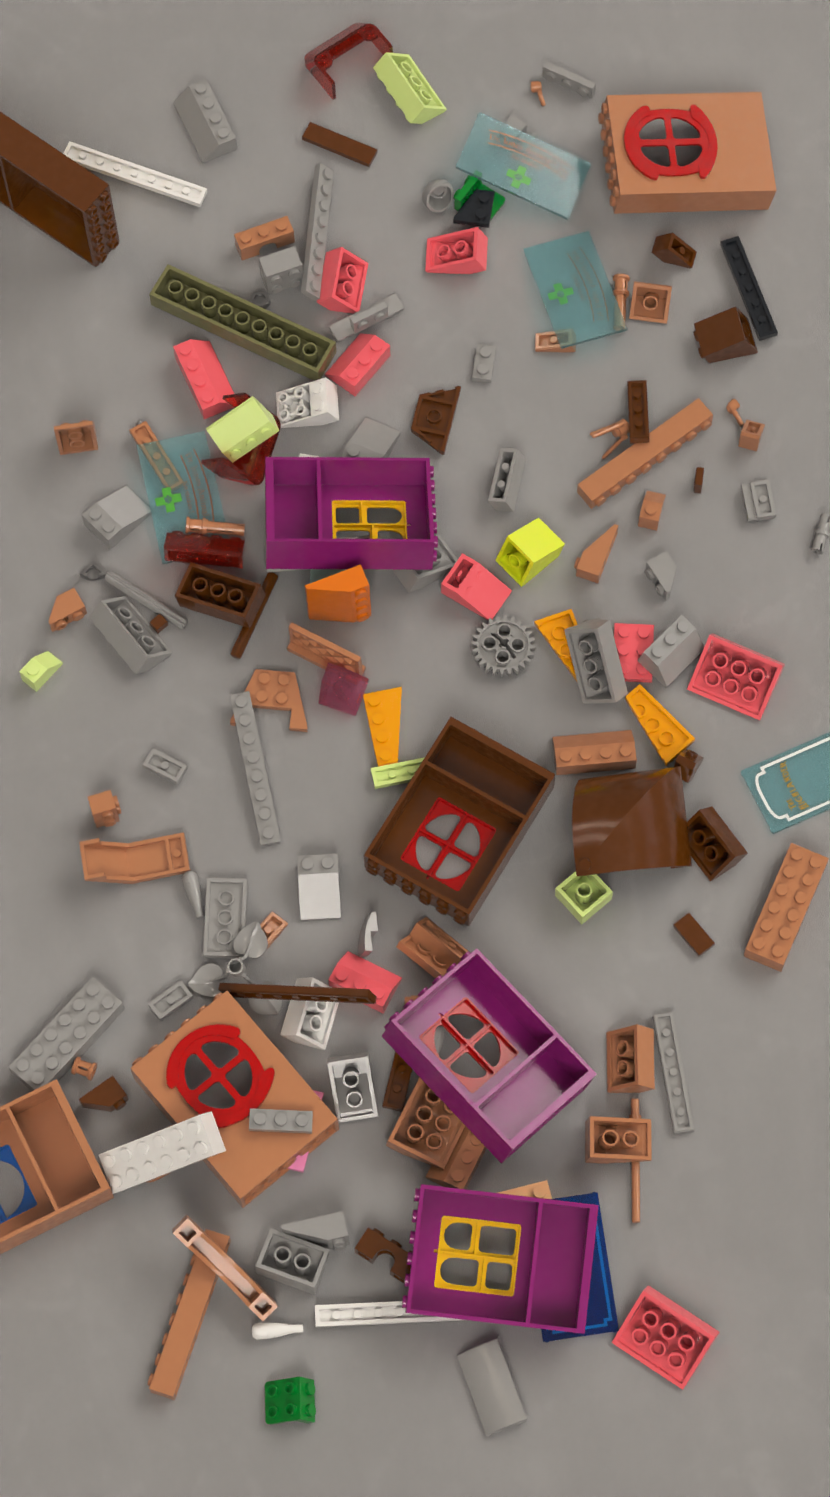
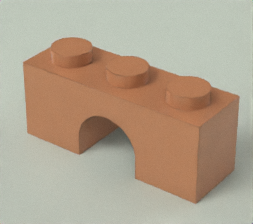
(253, 239)

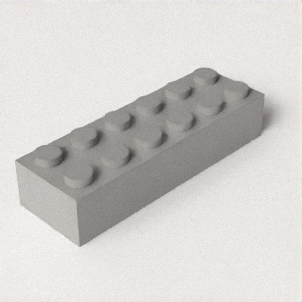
(67, 1036)

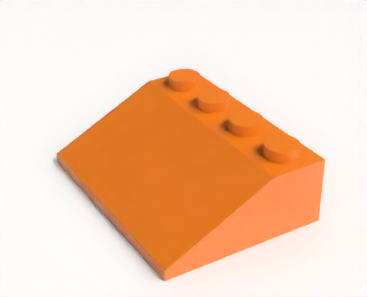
(340, 597)

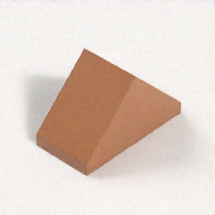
(751, 435)

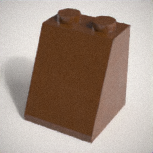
(725, 336)

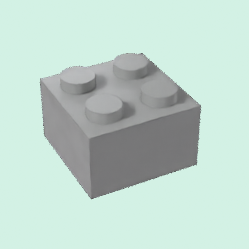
(281, 270)

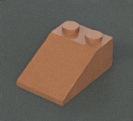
(76, 437)
(617, 1140)

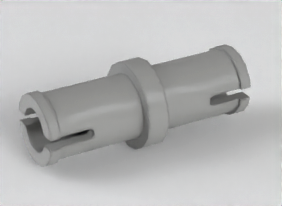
(821, 534)

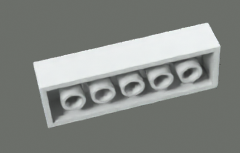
(162, 1152)

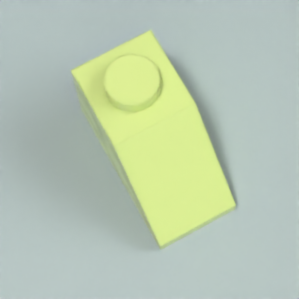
(40, 669)

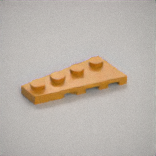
(553, 631)
(383, 716)

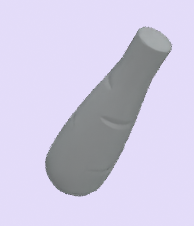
(192, 888)

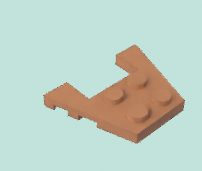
(277, 692)

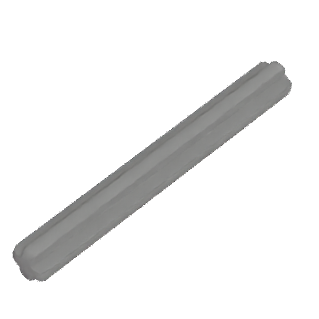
(145, 599)

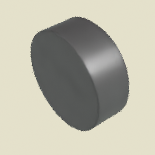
(260, 299)

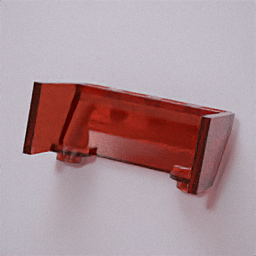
(322, 57)
(251, 466)

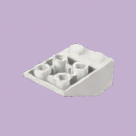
(308, 404)

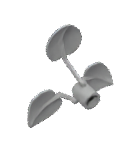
(249, 942)

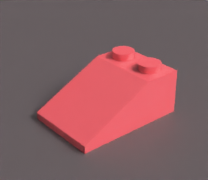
(457, 252)

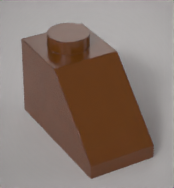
(673, 250)
(105, 1096)

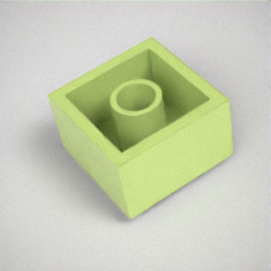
(583, 895)

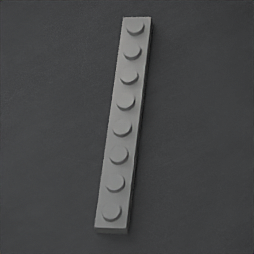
(317, 232)
(255, 769)

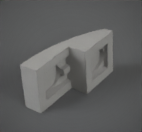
(367, 931)

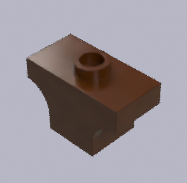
(689, 764)

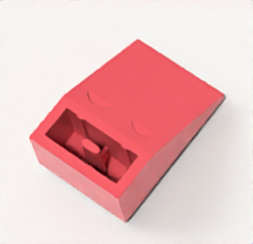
(475, 587)

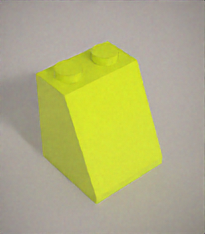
(529, 551)

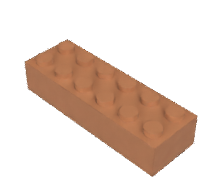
(786, 907)

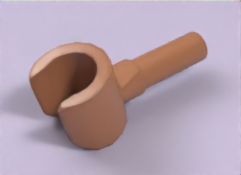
(536, 87)
(732, 408)

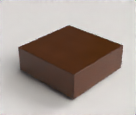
(698, 480)

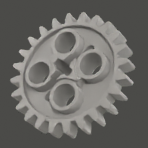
(517, 636)

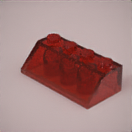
(204, 549)

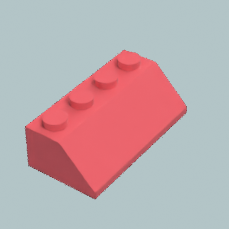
(204, 376)

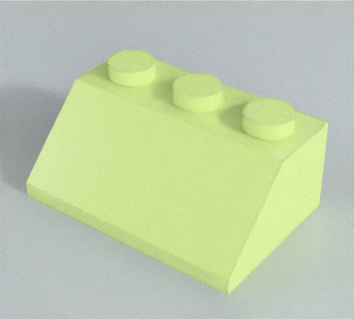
(243, 429)

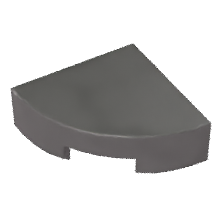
(93, 572)

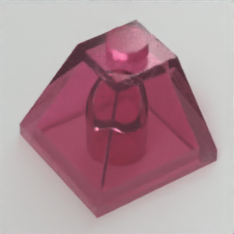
(342, 689)

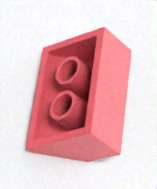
(342, 281)
(359, 362)
(361, 974)

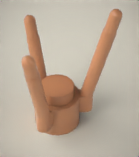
(618, 429)

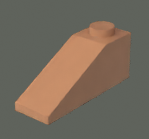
(595, 556)

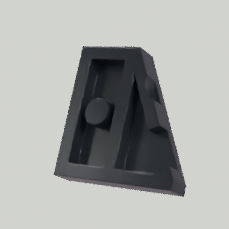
(476, 209)

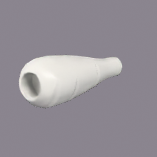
(270, 1330)

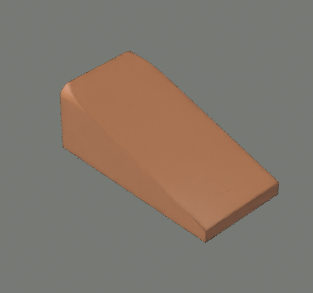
(549, 343)
(272, 927)

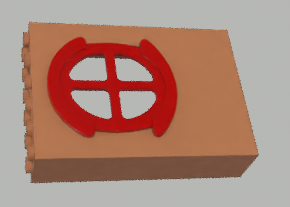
(728, 174)
(251, 1157)

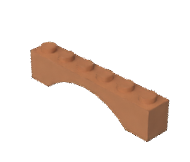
(225, 1267)

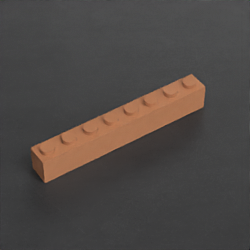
(642, 456)
(185, 1324)

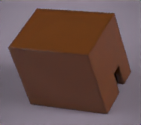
(158, 623)

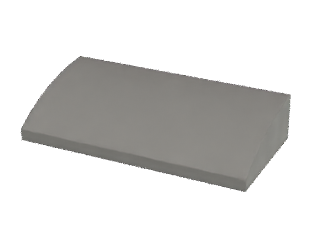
(492, 1387)

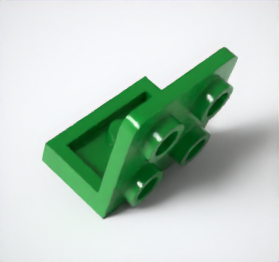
(470, 185)
(290, 1400)

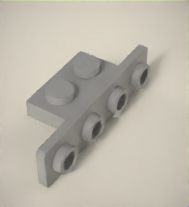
(366, 317)

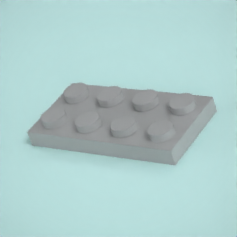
(224, 916)

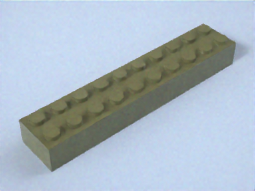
(243, 323)

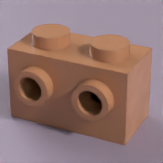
(104, 809)

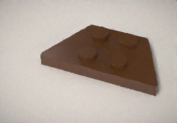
(435, 417)

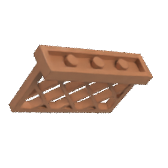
(321, 651)

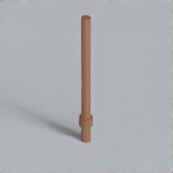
(635, 1171)

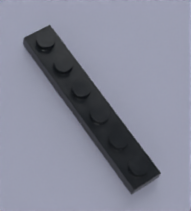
(749, 288)

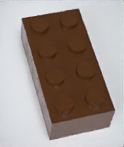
(220, 595)

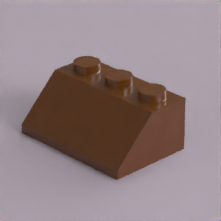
(713, 843)

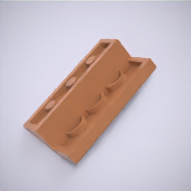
(431, 948)

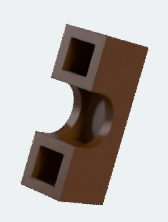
(374, 1244)

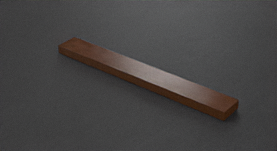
(299, 993)

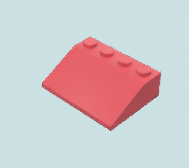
(735, 676)
(665, 1337)

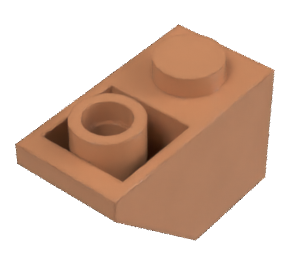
(67, 608)

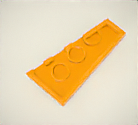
(659, 725)

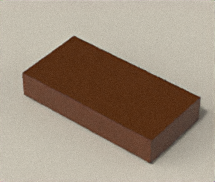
(693, 934)

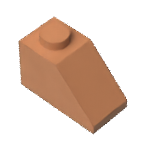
(651, 510)

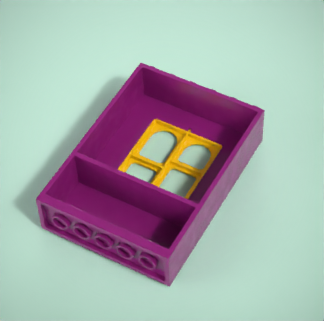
(304, 502)
(548, 1260)

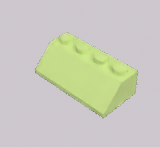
(408, 87)

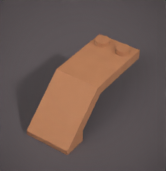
(134, 861)

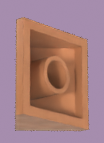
(650, 302)

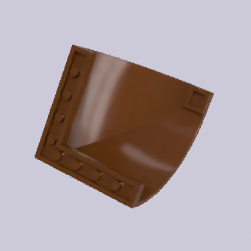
(630, 822)

